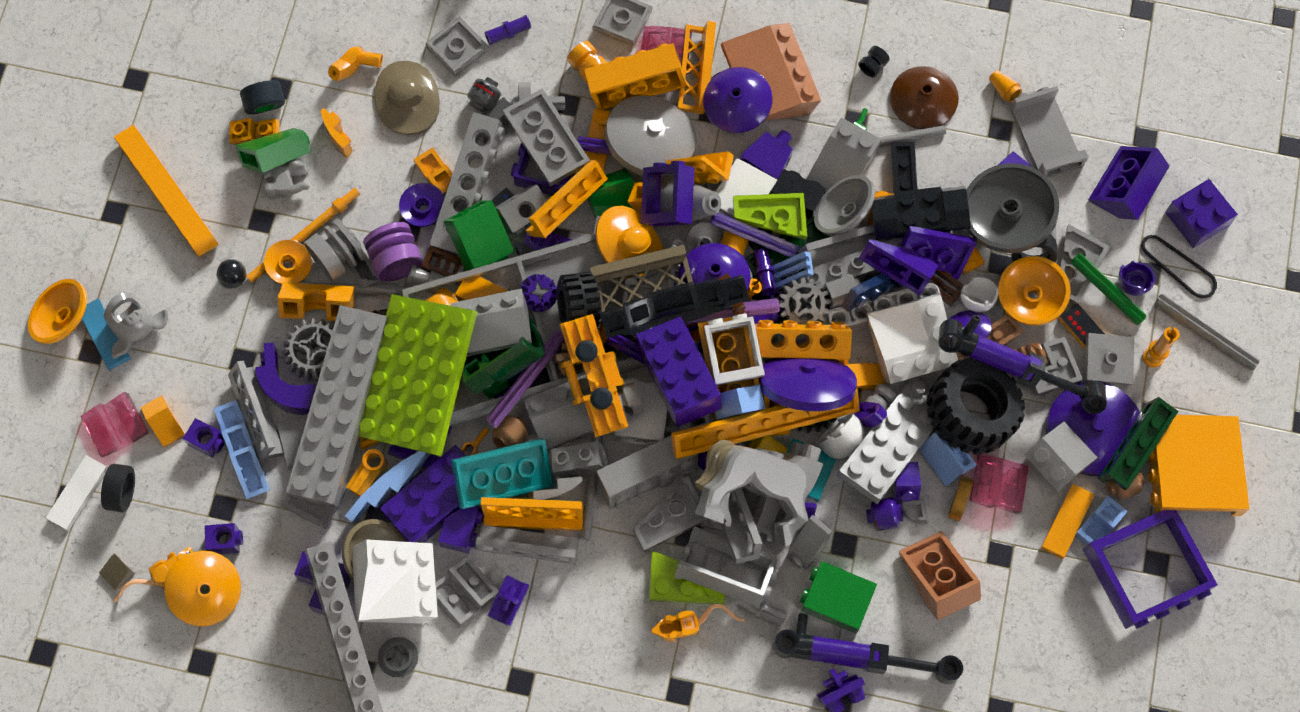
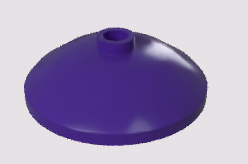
(739, 112)
(718, 256)

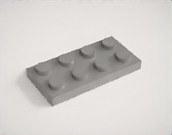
(546, 137)

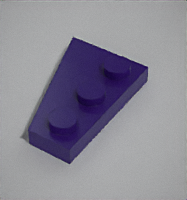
(943, 248)

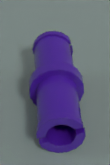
(507, 30)
(765, 272)

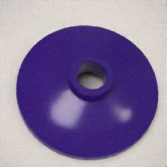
(417, 196)

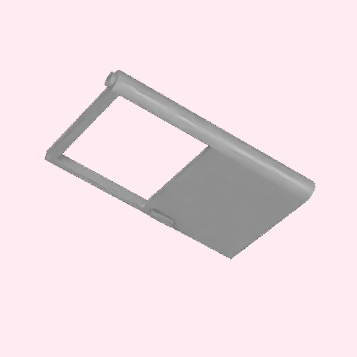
(553, 261)

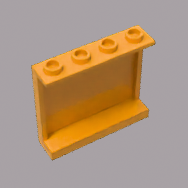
(1199, 466)

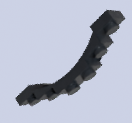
(684, 300)

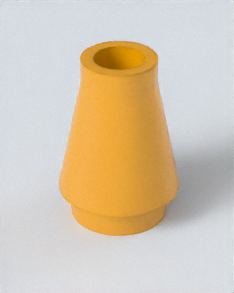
(1006, 87)

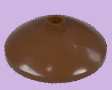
(920, 108)

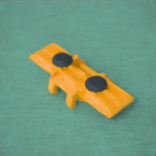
(601, 372)

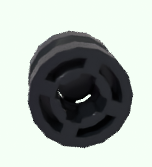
(874, 61)

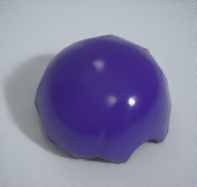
(1136, 278)

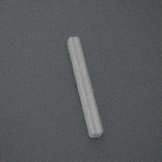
(1207, 332)

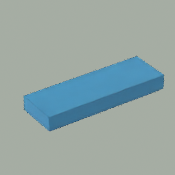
(102, 334)

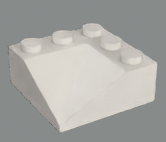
(908, 339)
(394, 582)

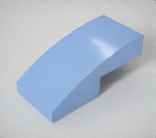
(1101, 521)

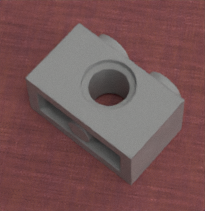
(508, 211)
(579, 460)

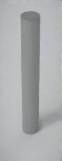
(913, 135)

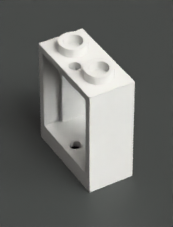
(738, 375)

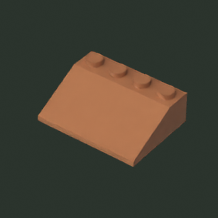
(779, 60)

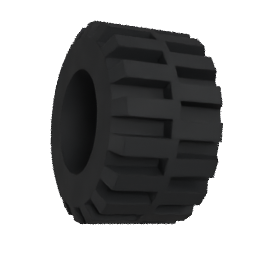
(578, 297)

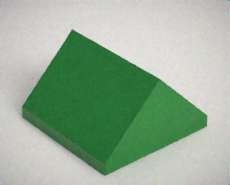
(612, 192)

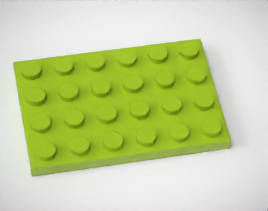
(417, 374)

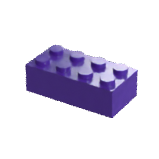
(679, 371)
(426, 501)

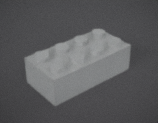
(642, 472)

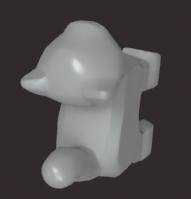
(282, 178)

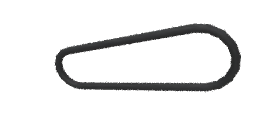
(1186, 258)

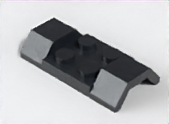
(922, 208)

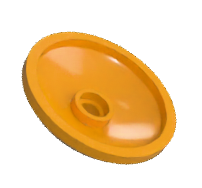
(1036, 276)
(57, 311)
(184, 584)

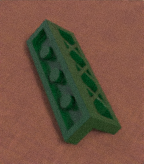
(1139, 443)

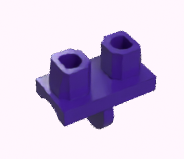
(508, 600)
(851, 686)

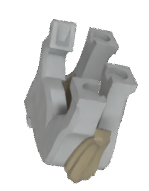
(775, 476)

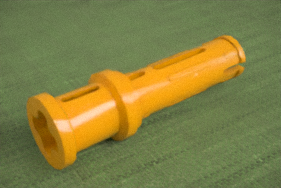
(1160, 349)

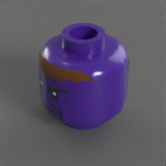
(885, 514)

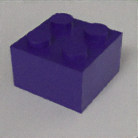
(1201, 213)

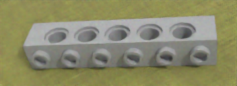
(478, 127)

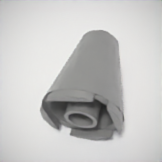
(704, 201)

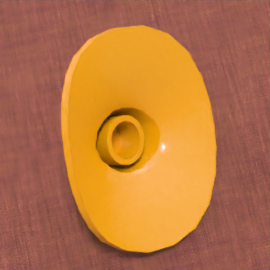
(623, 236)

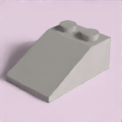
(844, 154)

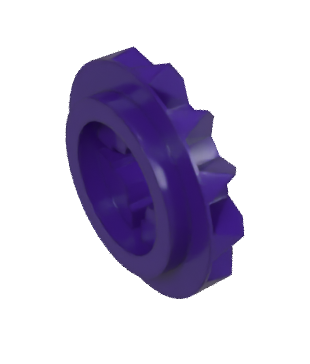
(533, 301)

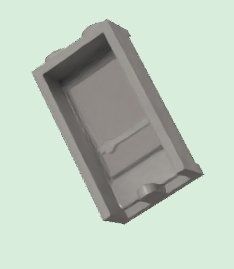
(711, 565)

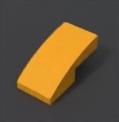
(434, 169)
(867, 375)

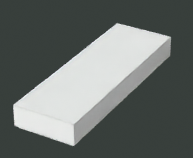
(77, 493)

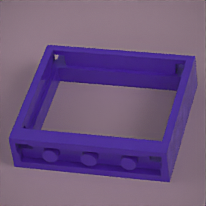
(1112, 586)

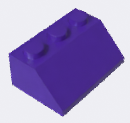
(1130, 181)

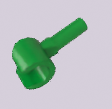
(859, 122)

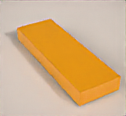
(1067, 521)

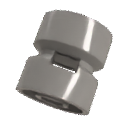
(630, 399)

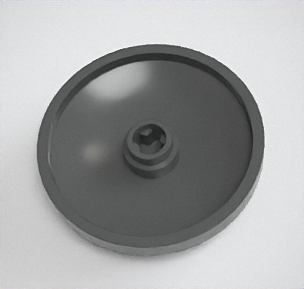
(1012, 208)

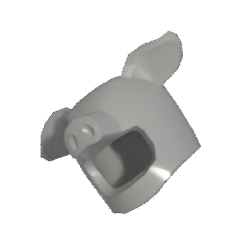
(133, 323)

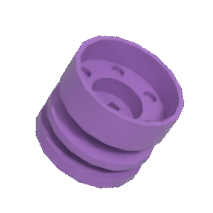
(392, 251)

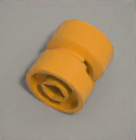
(583, 57)

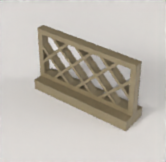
(637, 265)

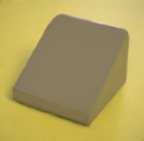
(116, 572)

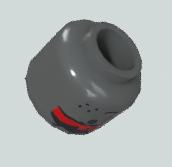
(484, 94)

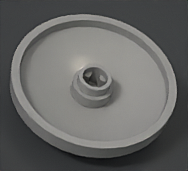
(648, 132)

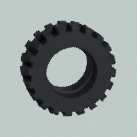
(958, 424)

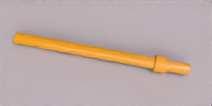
(338, 206)

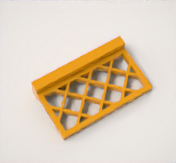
(533, 514)

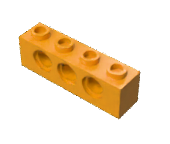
(837, 348)

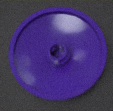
(808, 383)
(1098, 431)

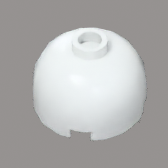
(842, 438)

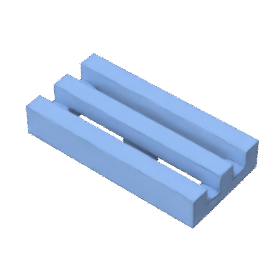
(804, 258)

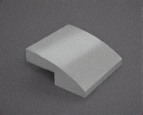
(561, 486)
(464, 591)

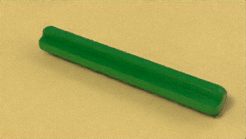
(1108, 288)

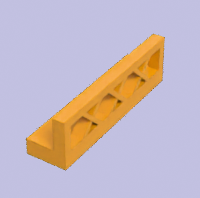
(705, 65)
(566, 200)

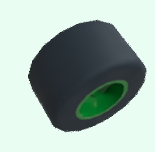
(262, 97)

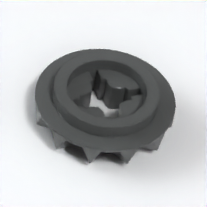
(388, 651)

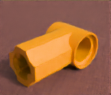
(365, 475)

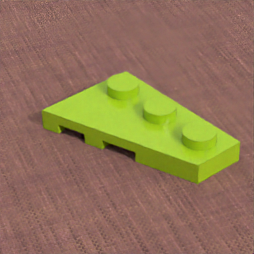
(773, 212)

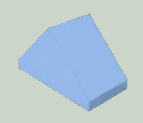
(740, 401)

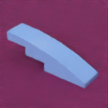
(241, 449)
(394, 479)

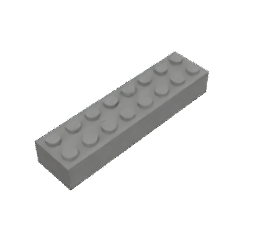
(337, 408)

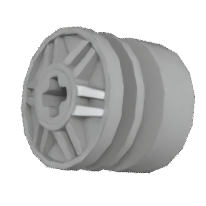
(335, 250)

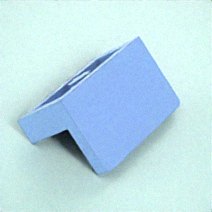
(945, 460)

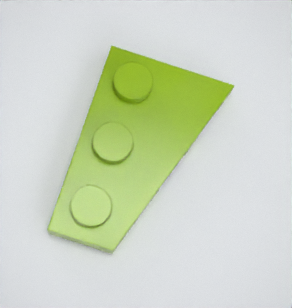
(670, 589)

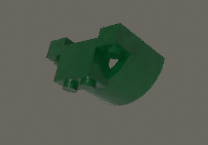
(493, 369)

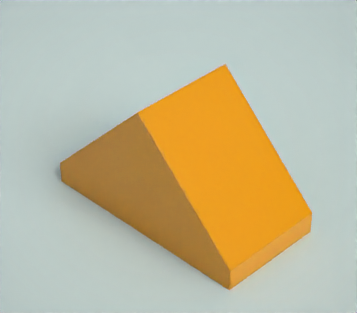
(162, 421)

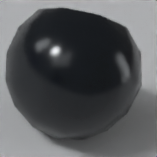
(231, 273)

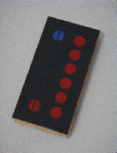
(1079, 324)

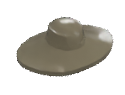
(407, 98)

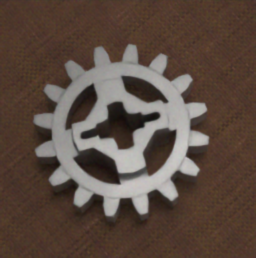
(795, 296)

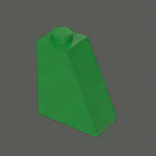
(273, 150)

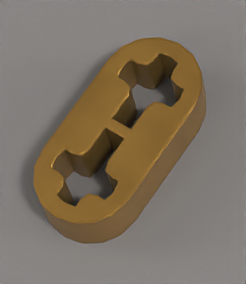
(960, 498)

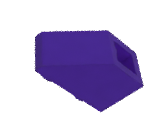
(460, 528)

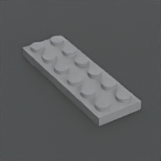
(890, 444)

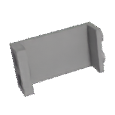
(1046, 133)

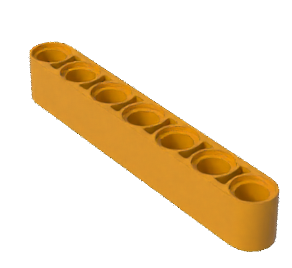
(166, 191)

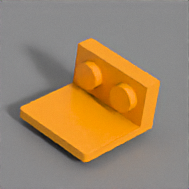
(709, 167)

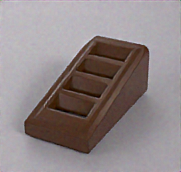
(440, 254)

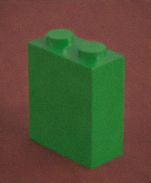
(479, 235)
(837, 597)

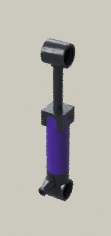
(1027, 368)
(858, 655)

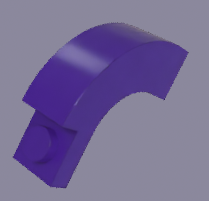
(290, 398)

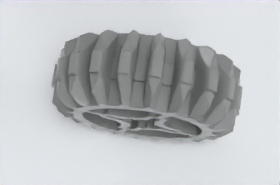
(298, 343)

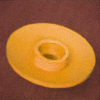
(291, 252)

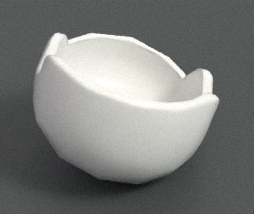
(979, 294)

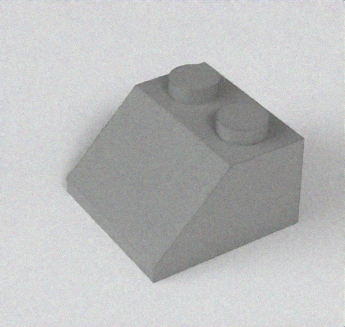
(1060, 456)

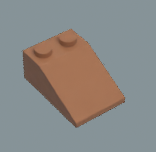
(941, 575)

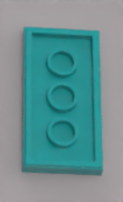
(502, 473)

